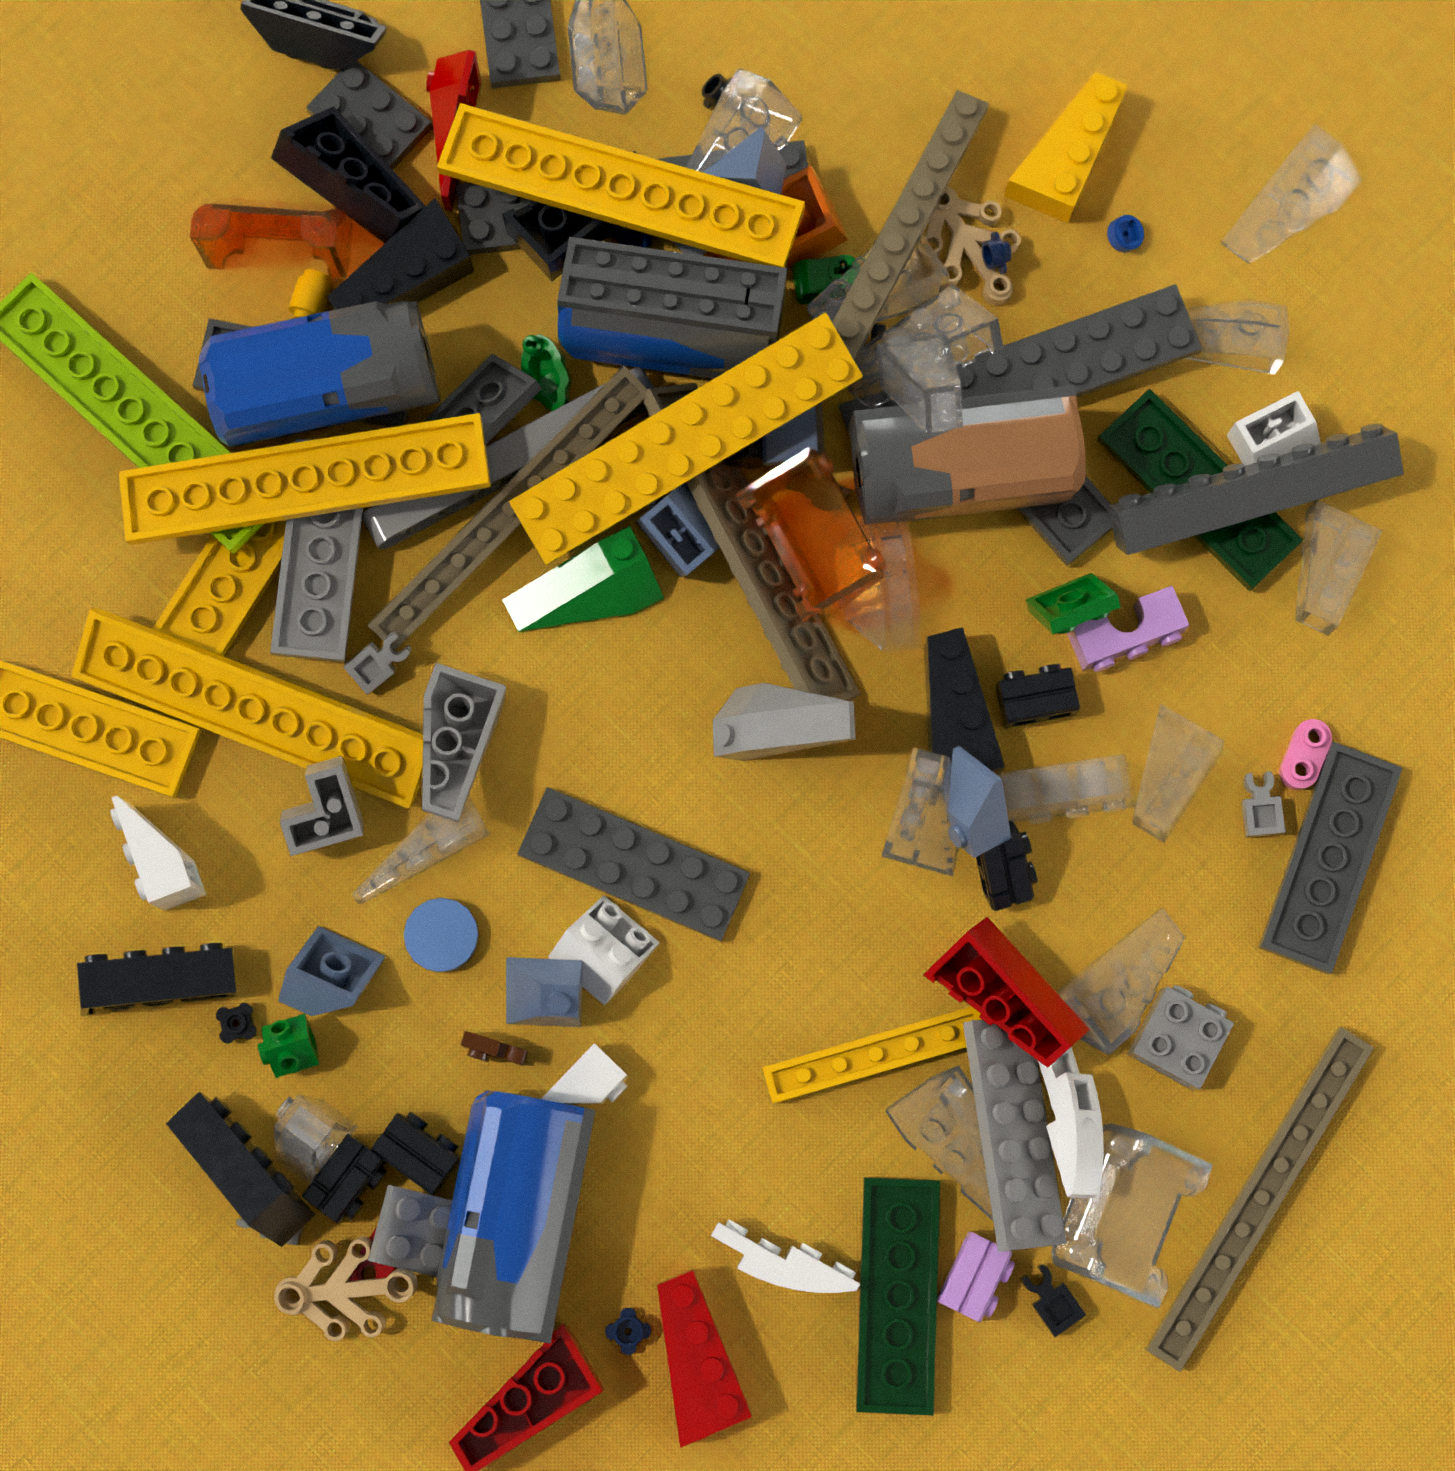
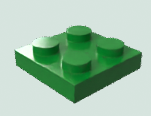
(1073, 604)

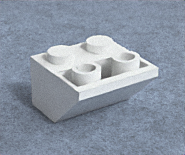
(1274, 429)
(609, 948)

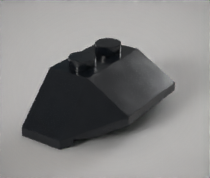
(315, 30)

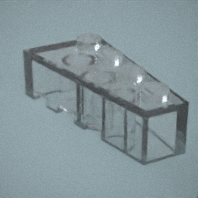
(308, 1134)

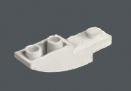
(1078, 1128)
(798, 1270)

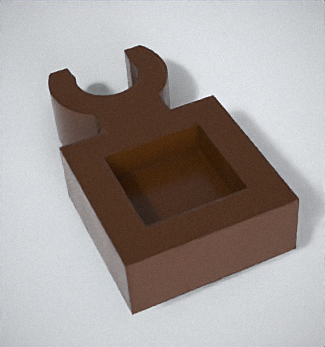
(483, 1047)

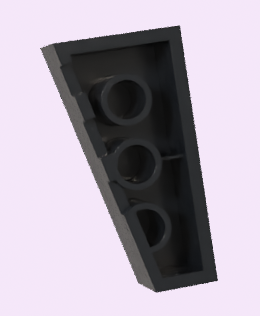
(347, 172)
(956, 701)
(155, 978)

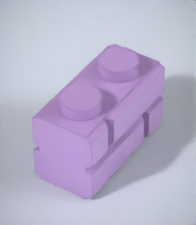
(975, 1278)

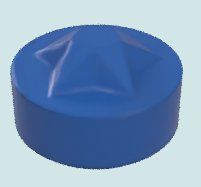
(1125, 233)

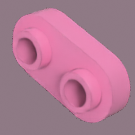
(1306, 753)

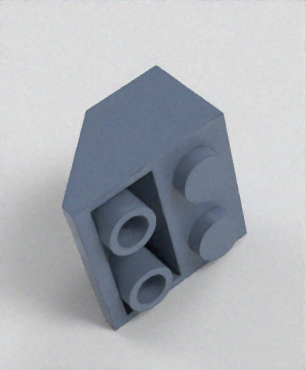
(679, 530)

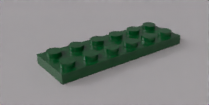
(1164, 450)
(898, 1296)

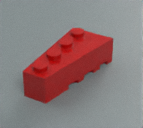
(1008, 992)
(700, 1370)
(535, 1397)

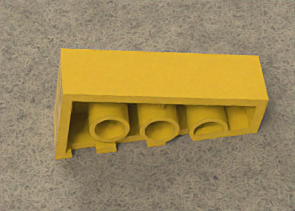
(1064, 157)

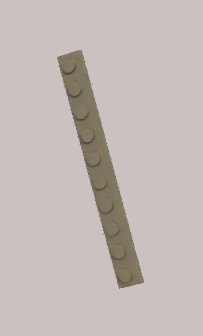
(908, 220)
(497, 517)
(1259, 1199)

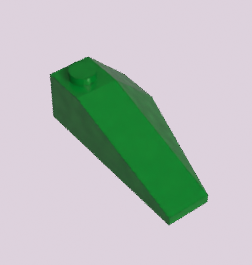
(593, 585)

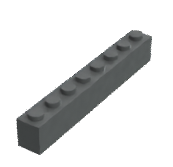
(1255, 489)

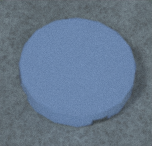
(441, 935)

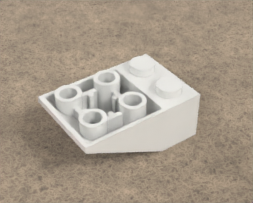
(164, 870)

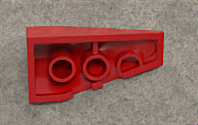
(451, 83)

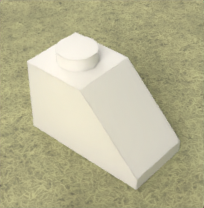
(589, 1080)

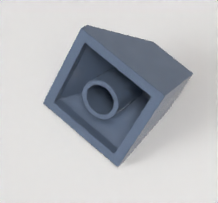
(976, 805)
(328, 973)
(543, 992)

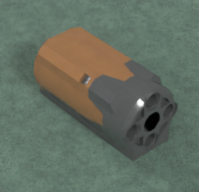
(1006, 456)

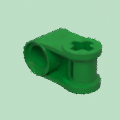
(814, 275)

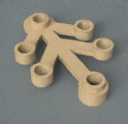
(967, 239)
(340, 1291)

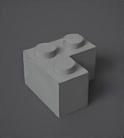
(331, 815)

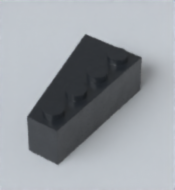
(546, 230)
(410, 265)
(240, 1169)

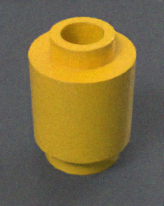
(310, 293)

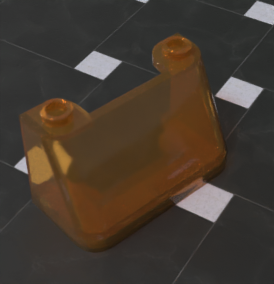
(224, 224)
(814, 534)

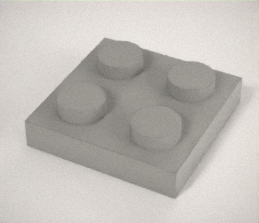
(411, 1230)

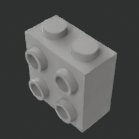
(1181, 1037)

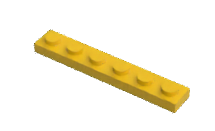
(868, 1055)

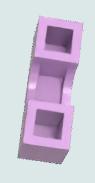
(1159, 620)

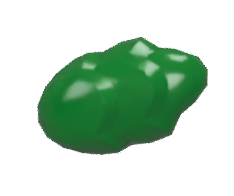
(546, 363)

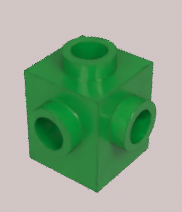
(289, 1046)

